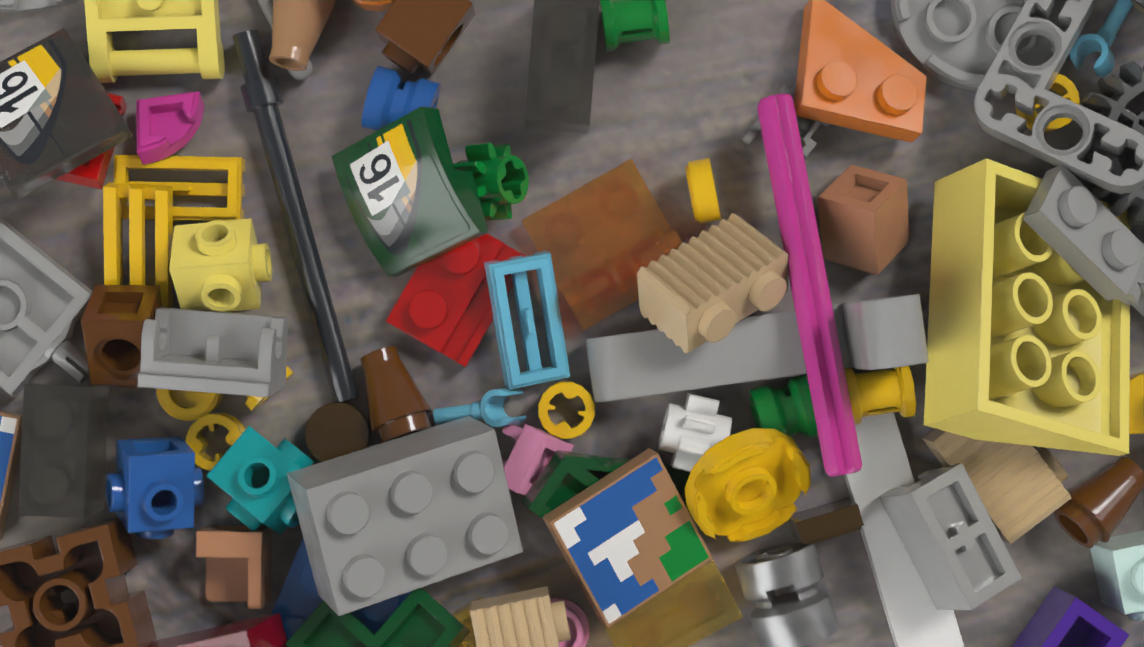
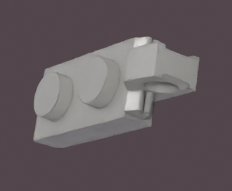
(1088, 237)

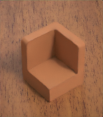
(864, 219)
(236, 563)

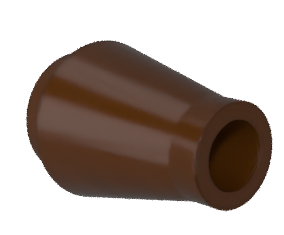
(393, 396)
(1101, 503)

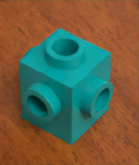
(258, 481)

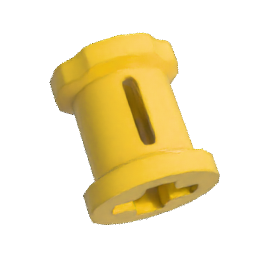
(881, 392)

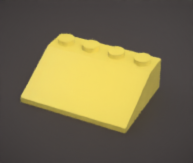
(1014, 331)

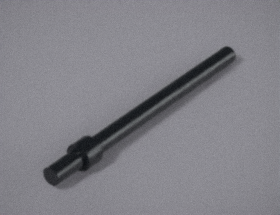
(263, 97)

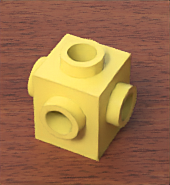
(219, 266)

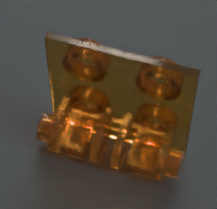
(601, 241)

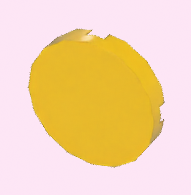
(747, 484)

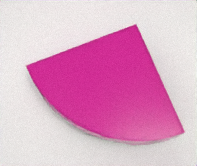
(167, 124)

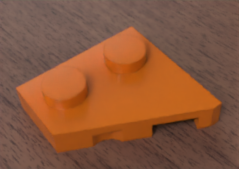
(855, 78)

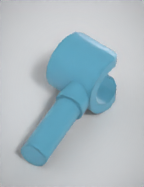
(1101, 40)
(488, 409)

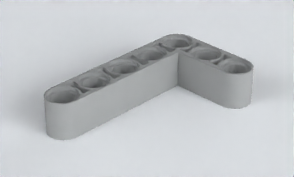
(759, 347)

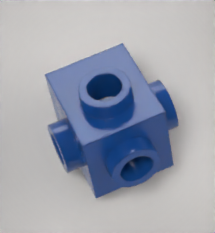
(154, 486)

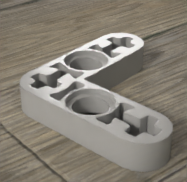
(1032, 87)

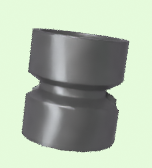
(793, 617)

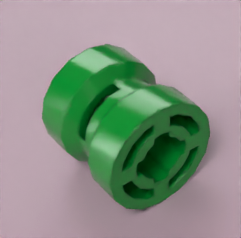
(784, 409)

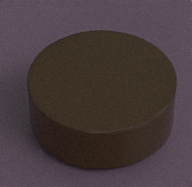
(337, 431)

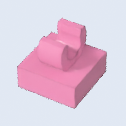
(530, 455)

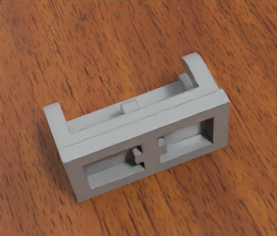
(214, 352)
(951, 538)

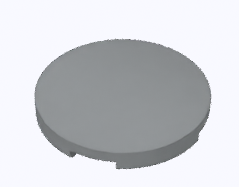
(963, 36)

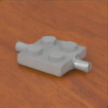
(36, 312)

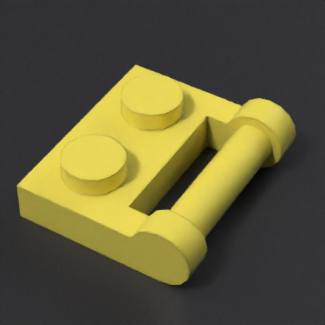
(138, 15)

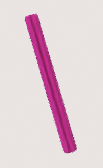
(809, 286)

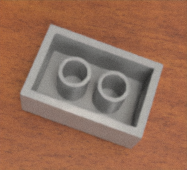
(405, 513)

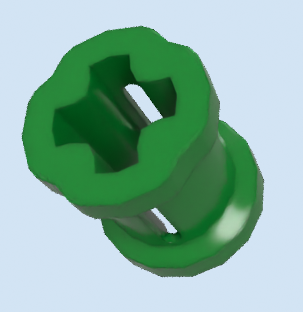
(633, 22)

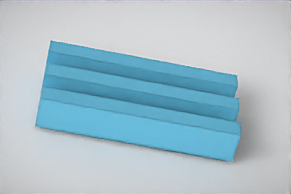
(517, 268)

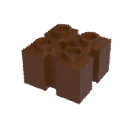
(91, 565)

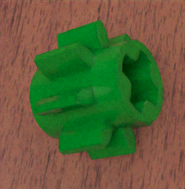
(498, 178)

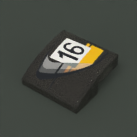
(52, 114)

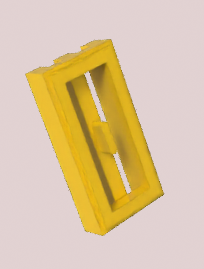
(233, 190)
(113, 234)

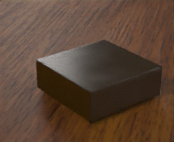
(826, 521)

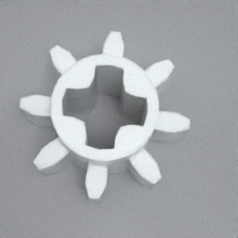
(692, 430)

